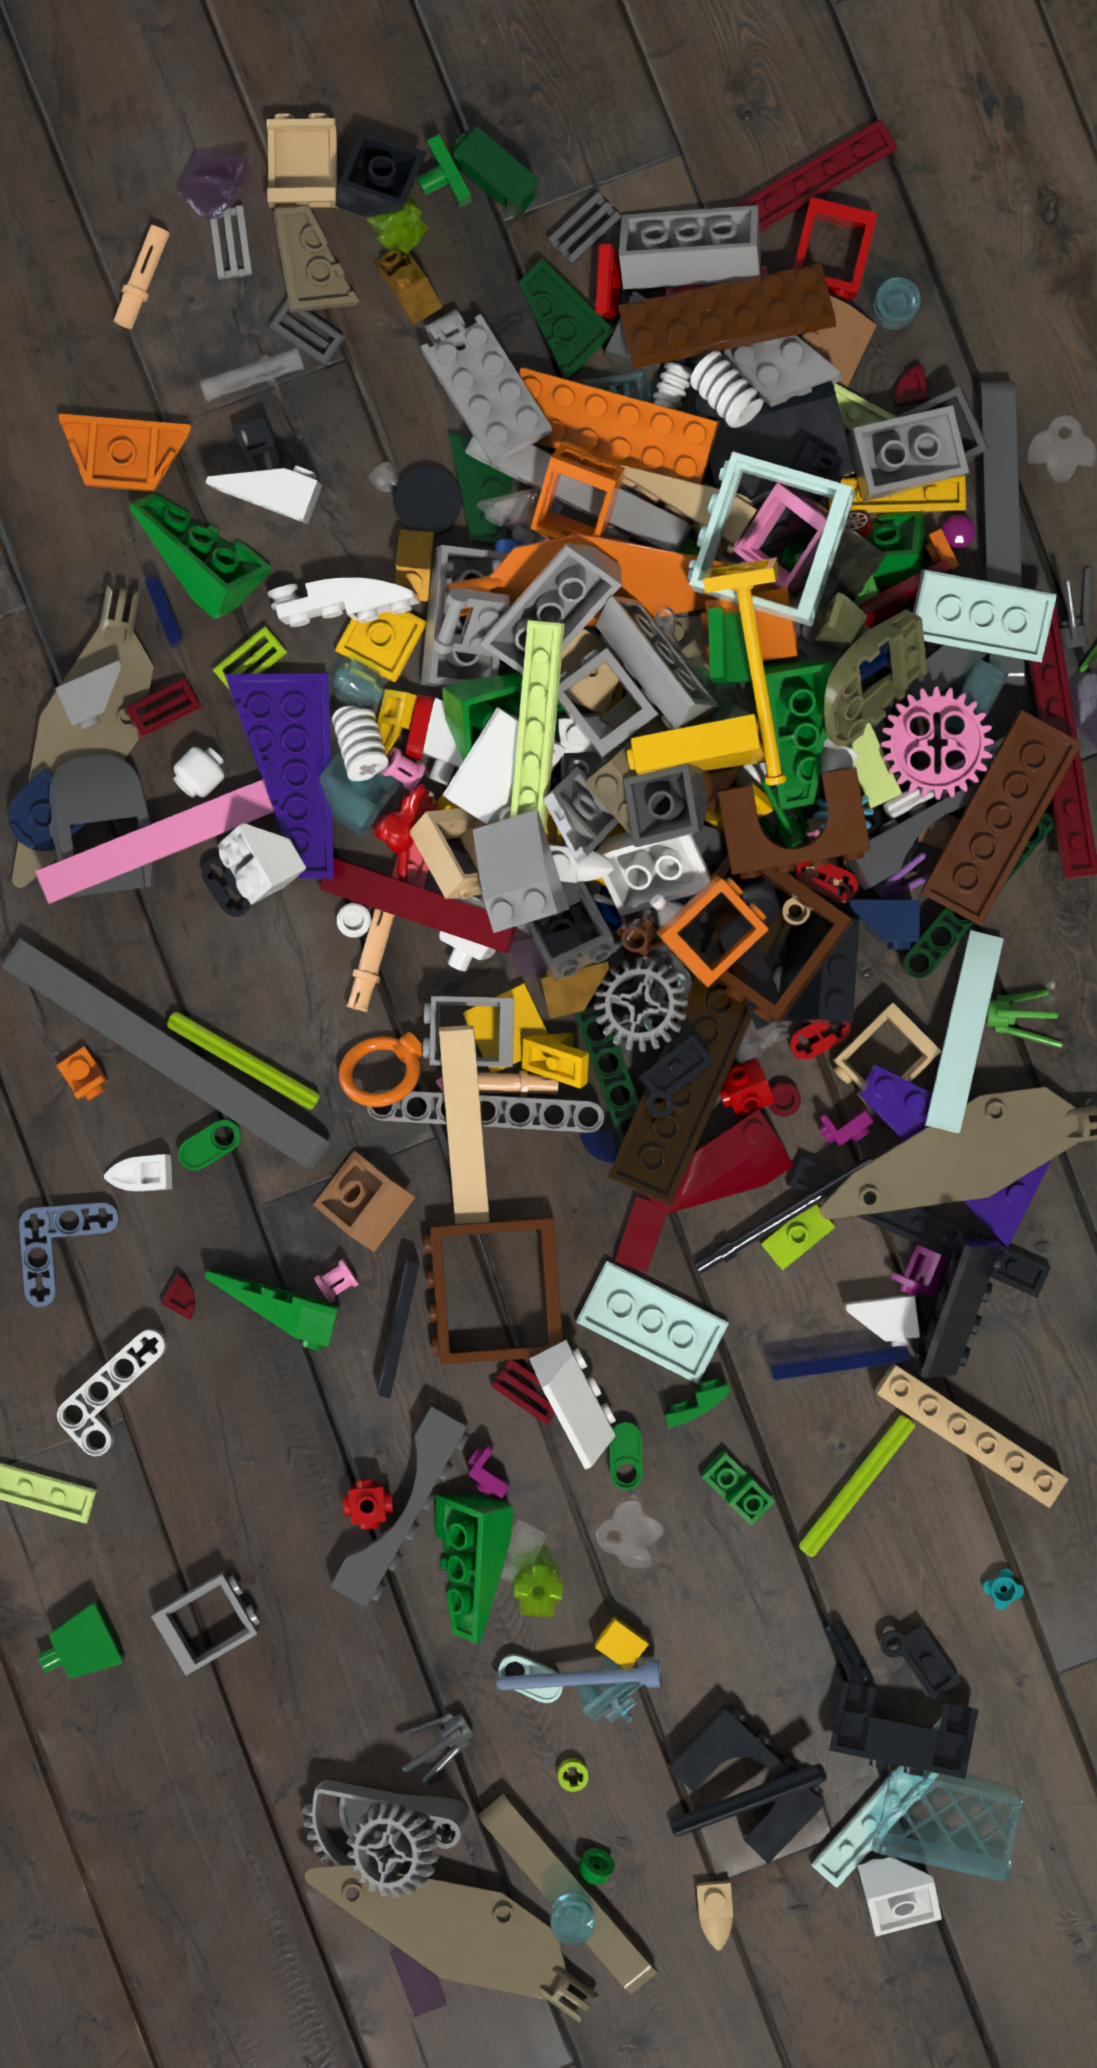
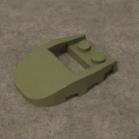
(845, 705)

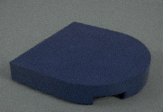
(31, 814)

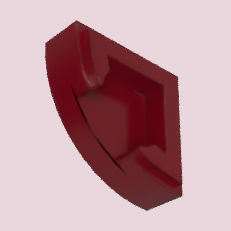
(911, 387)
(181, 1297)

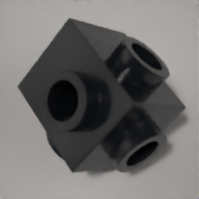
(817, 462)

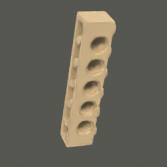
(971, 1435)

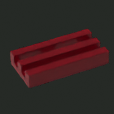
(137, 721)
(504, 1374)

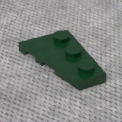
(564, 318)
(478, 483)

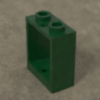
(496, 172)

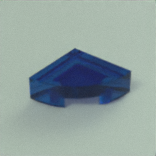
(609, 912)
(601, 1144)

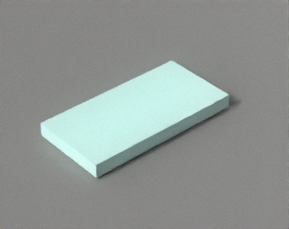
(984, 615)
(652, 1322)

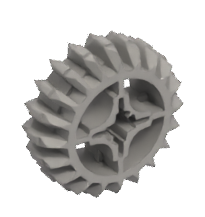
(632, 1033)
(407, 1839)

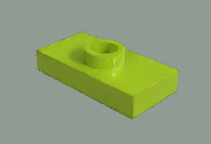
(797, 1236)

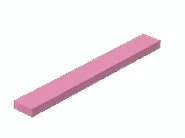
(154, 842)

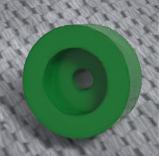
(596, 1866)

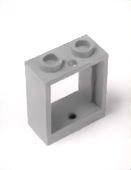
(624, 731)
(431, 1045)
(176, 1639)

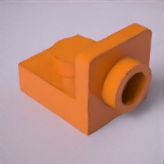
(939, 549)
(83, 1074)

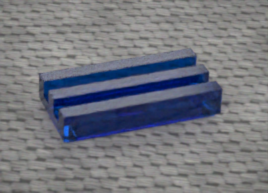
(164, 612)

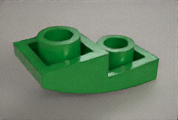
(707, 1397)
(737, 1487)

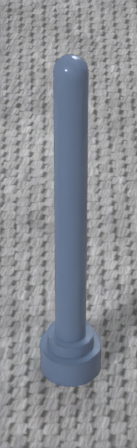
(646, 1674)

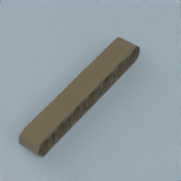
(555, 1877)

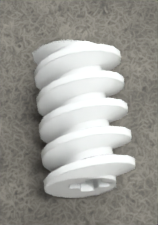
(725, 391)
(359, 742)

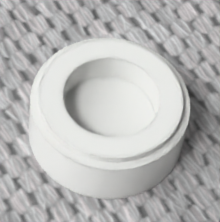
(353, 920)

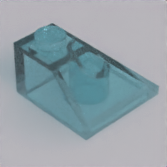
(356, 803)

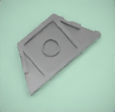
(781, 368)
(579, 814)

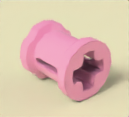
(412, 771)
(336, 1281)

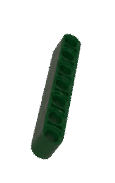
(956, 927)
(596, 1049)

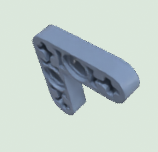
(52, 1229)

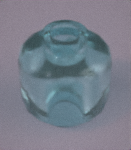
(357, 684)

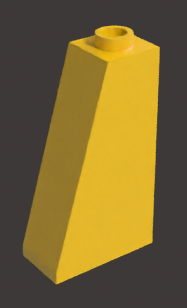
(704, 745)

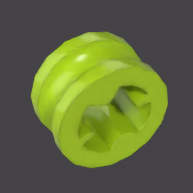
(581, 1768)

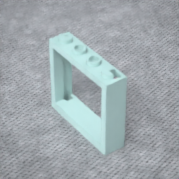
(720, 508)

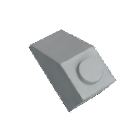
(88, 695)

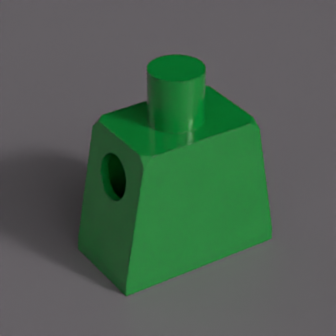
(83, 1644)

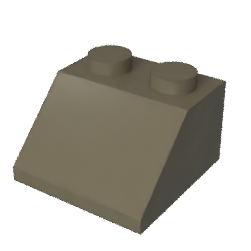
(608, 783)

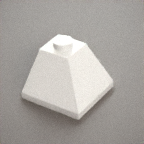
(898, 1895)

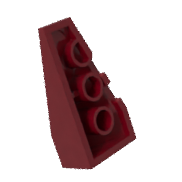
(731, 1163)

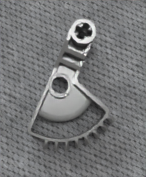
(443, 1814)

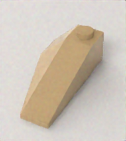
(691, 504)

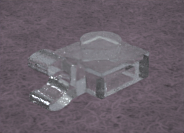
(524, 1546)

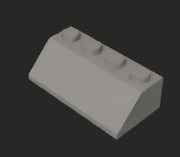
(689, 247)
(449, 566)
(564, 592)
(654, 663)

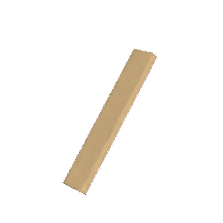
(464, 1124)

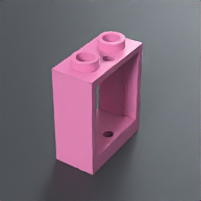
(764, 521)

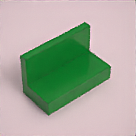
(727, 648)

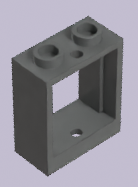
(585, 954)

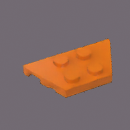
(123, 451)

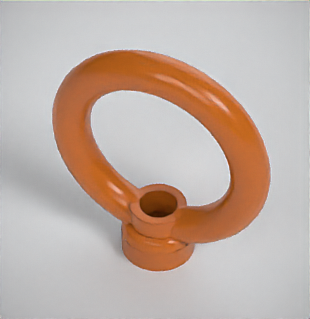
(406, 1048)

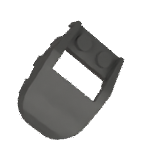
(97, 791)

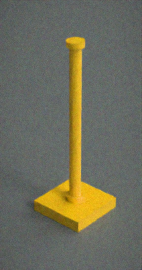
(742, 579)

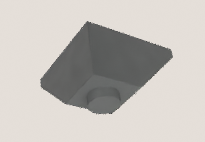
(666, 803)

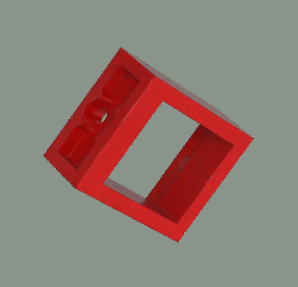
(843, 216)

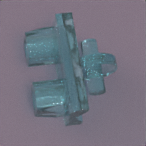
(598, 1704)

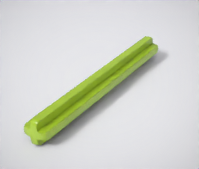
(243, 1060)
(856, 1485)

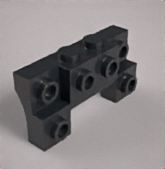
(901, 1742)

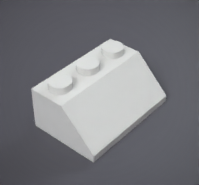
(487, 774)
(575, 1400)

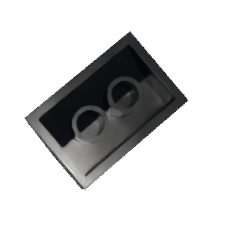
(832, 990)

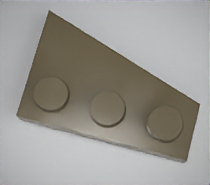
(308, 266)

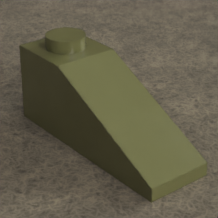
(840, 623)

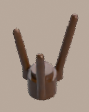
(639, 933)

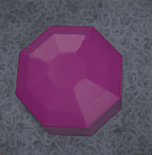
(958, 531)

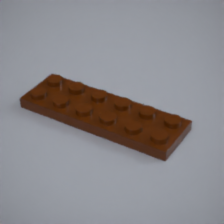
(727, 315)
(1000, 817)

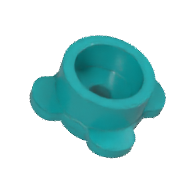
(1013, 1590)

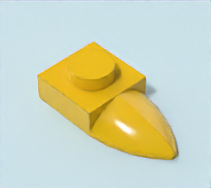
(394, 715)

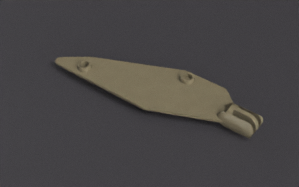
(113, 735)
(998, 1143)
(462, 1935)

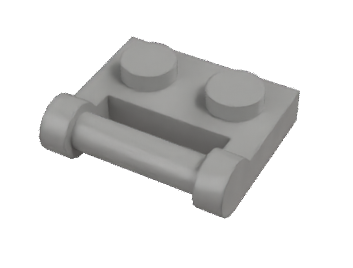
(483, 614)

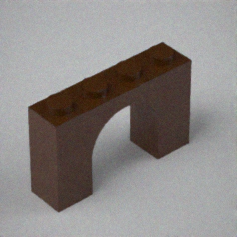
(753, 850)

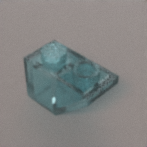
(980, 686)

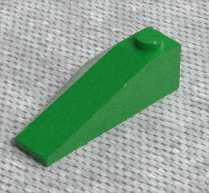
(798, 717)
(294, 1313)

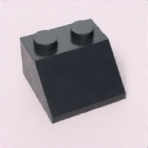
(378, 175)

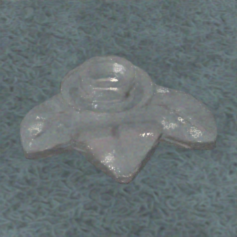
(1062, 454)
(658, 992)
(751, 1048)
(635, 1535)

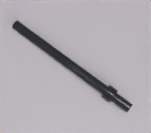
(728, 1249)

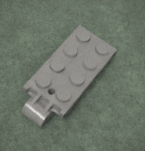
(484, 386)

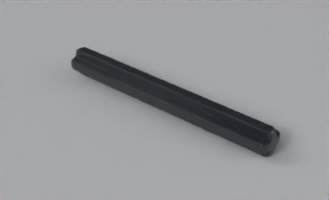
(748, 1800)

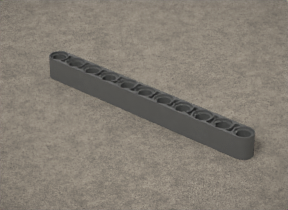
(166, 1054)

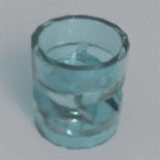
(896, 303)
(572, 1917)

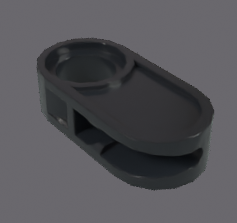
(760, 894)

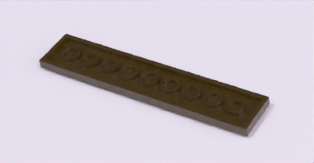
(660, 1148)

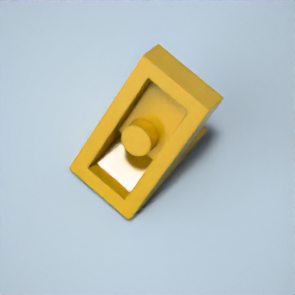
(556, 1058)

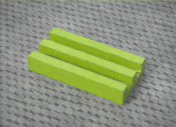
(264, 632)

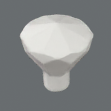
(664, 908)

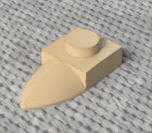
(715, 1911)

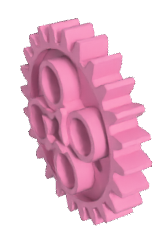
(905, 743)

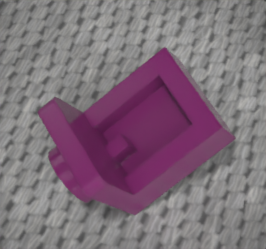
(854, 1128)
(922, 1272)
(488, 1481)

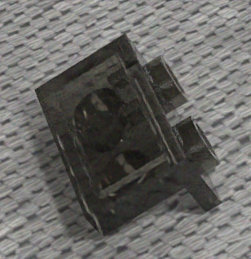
(852, 565)

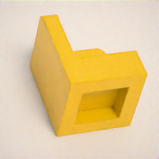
(621, 1643)

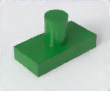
(443, 174)

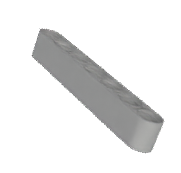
(629, 514)
(502, 1115)

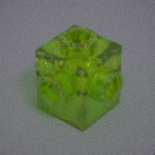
(399, 228)
(533, 1603)

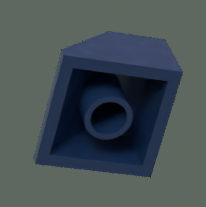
(888, 920)

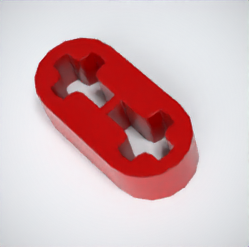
(419, 727)
(824, 888)
(819, 1046)

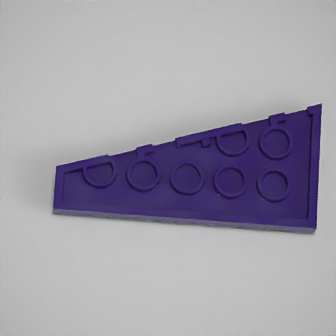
(290, 742)
(906, 1110)

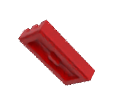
(608, 282)

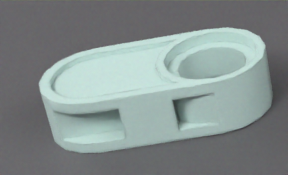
(532, 1667)

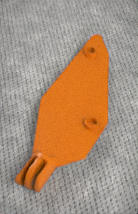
(647, 574)

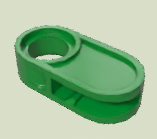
(204, 1149)
(626, 1448)

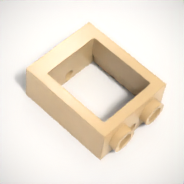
(430, 838)
(905, 1027)

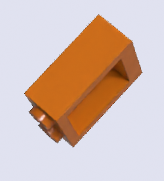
(583, 468)
(752, 914)

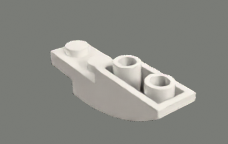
(359, 596)

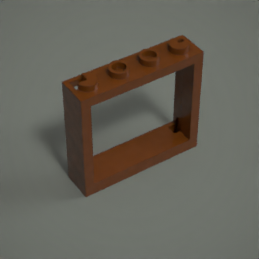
(738, 990)
(436, 1280)

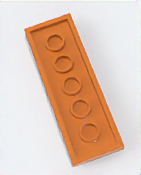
(623, 427)

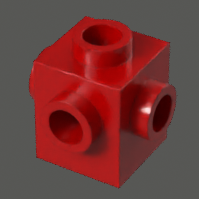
(746, 1089)
(367, 1490)

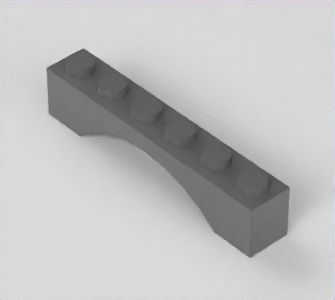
(896, 839)
(365, 1567)

